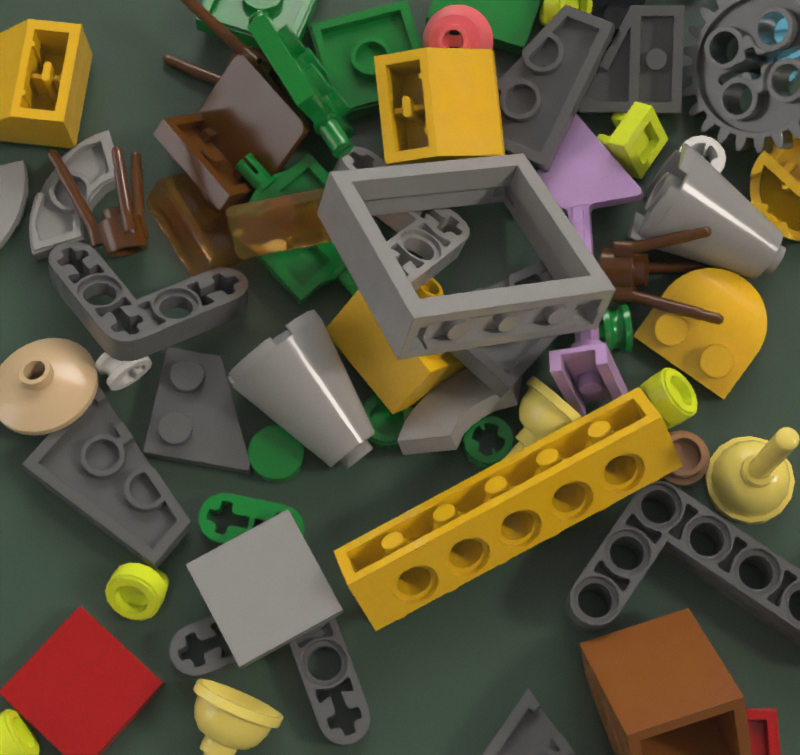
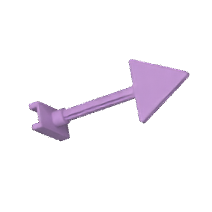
(582, 180)

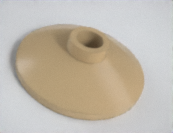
(53, 399)

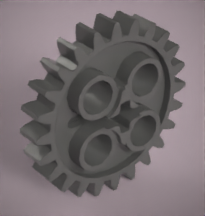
(773, 110)

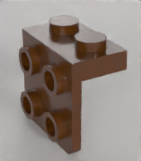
(238, 118)

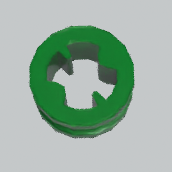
(616, 329)
(471, 447)

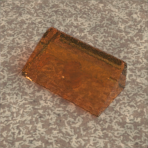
(277, 224)
(192, 225)

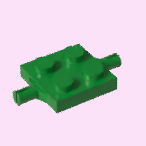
(304, 80)
(303, 268)

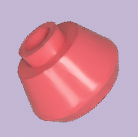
(472, 25)

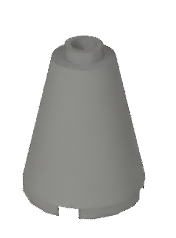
(695, 195)
(307, 391)

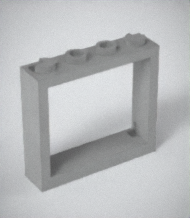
(467, 319)

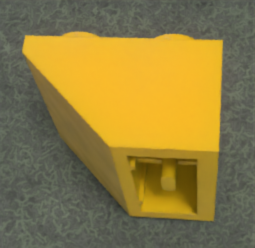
(43, 82)
(438, 105)
(365, 346)

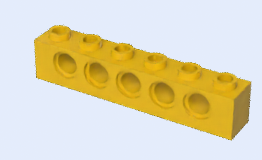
(508, 508)

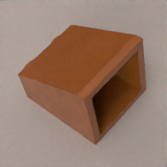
(665, 690)

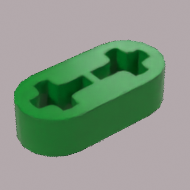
(244, 509)

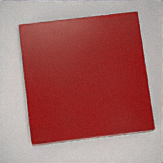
(81, 687)

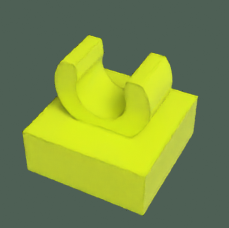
(635, 139)

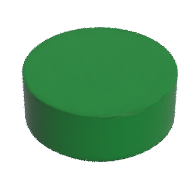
(385, 424)
(276, 454)

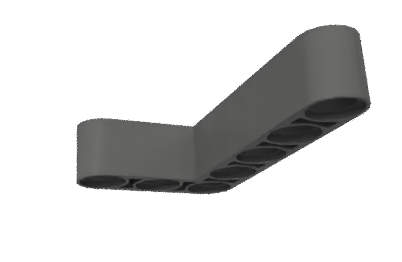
(673, 541)

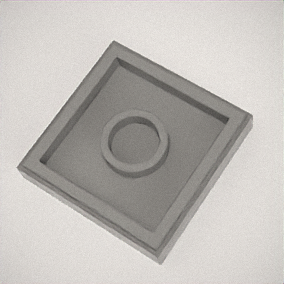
(264, 588)

